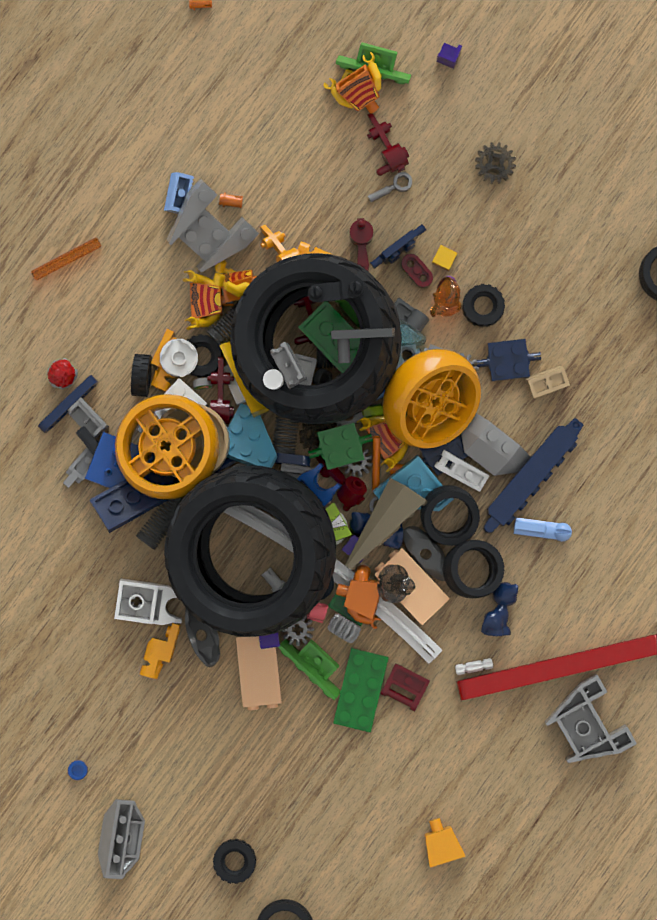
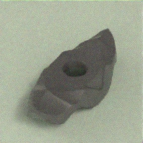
(417, 540)
(208, 649)

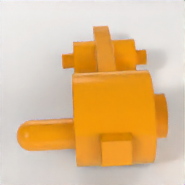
(275, 240)

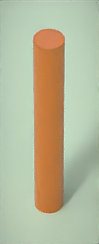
(376, 462)

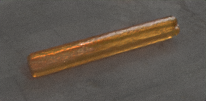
(66, 258)

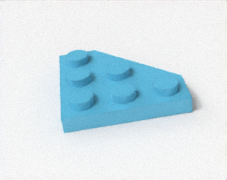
(250, 440)
(418, 478)

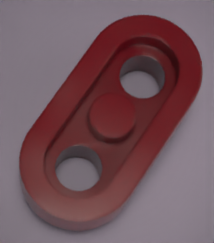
(419, 269)

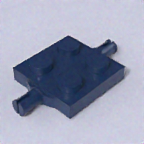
(405, 244)
(508, 359)
(432, 455)

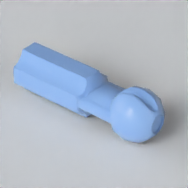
(542, 529)

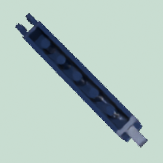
(530, 476)

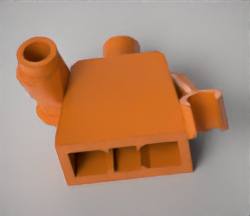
(361, 596)

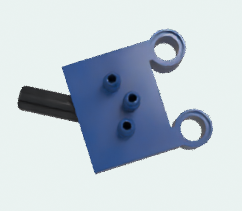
(104, 465)

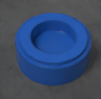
(77, 770)

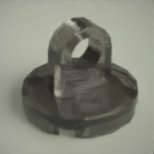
(394, 584)

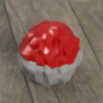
(62, 374)

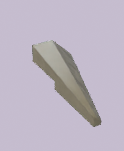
(390, 512)

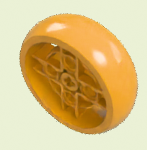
(433, 399)
(138, 467)

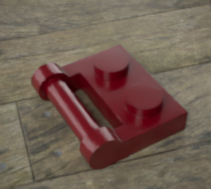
(408, 681)

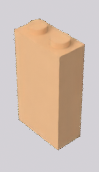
(426, 597)
(258, 674)

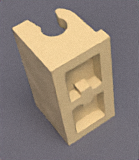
(547, 381)

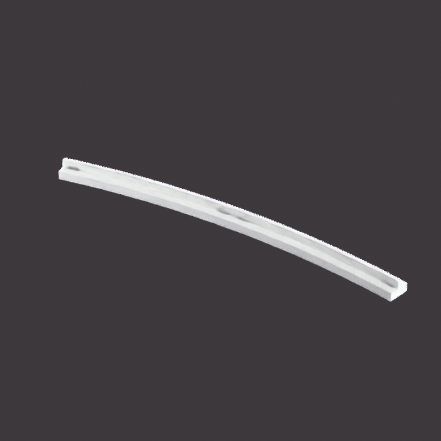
(342, 575)

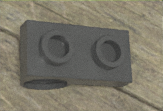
(410, 315)

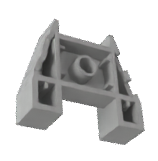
(205, 233)
(584, 727)

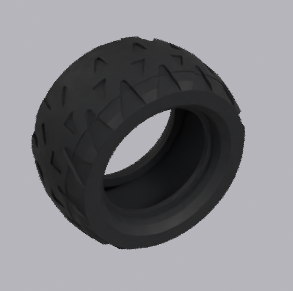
(256, 323)
(196, 578)

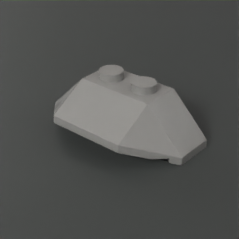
(492, 447)
(120, 838)

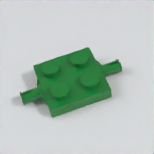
(340, 446)

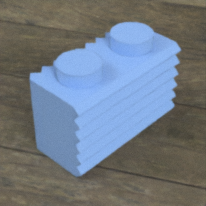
(177, 191)

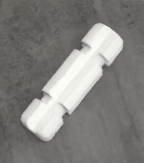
(474, 666)

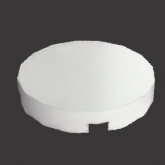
(178, 357)

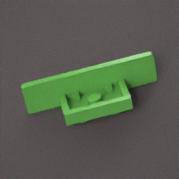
(384, 59)
(314, 664)

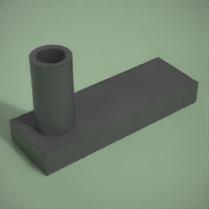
(343, 339)

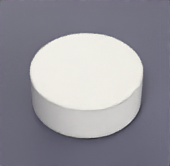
(273, 379)

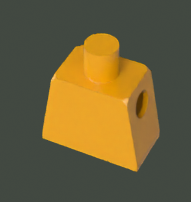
(442, 844)

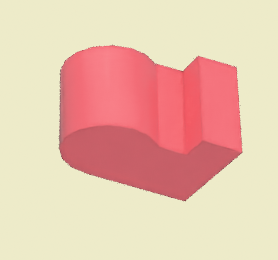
(318, 613)

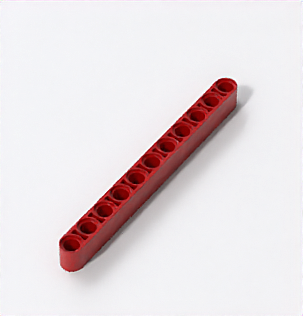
(557, 667)

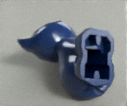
(359, 521)
(496, 620)

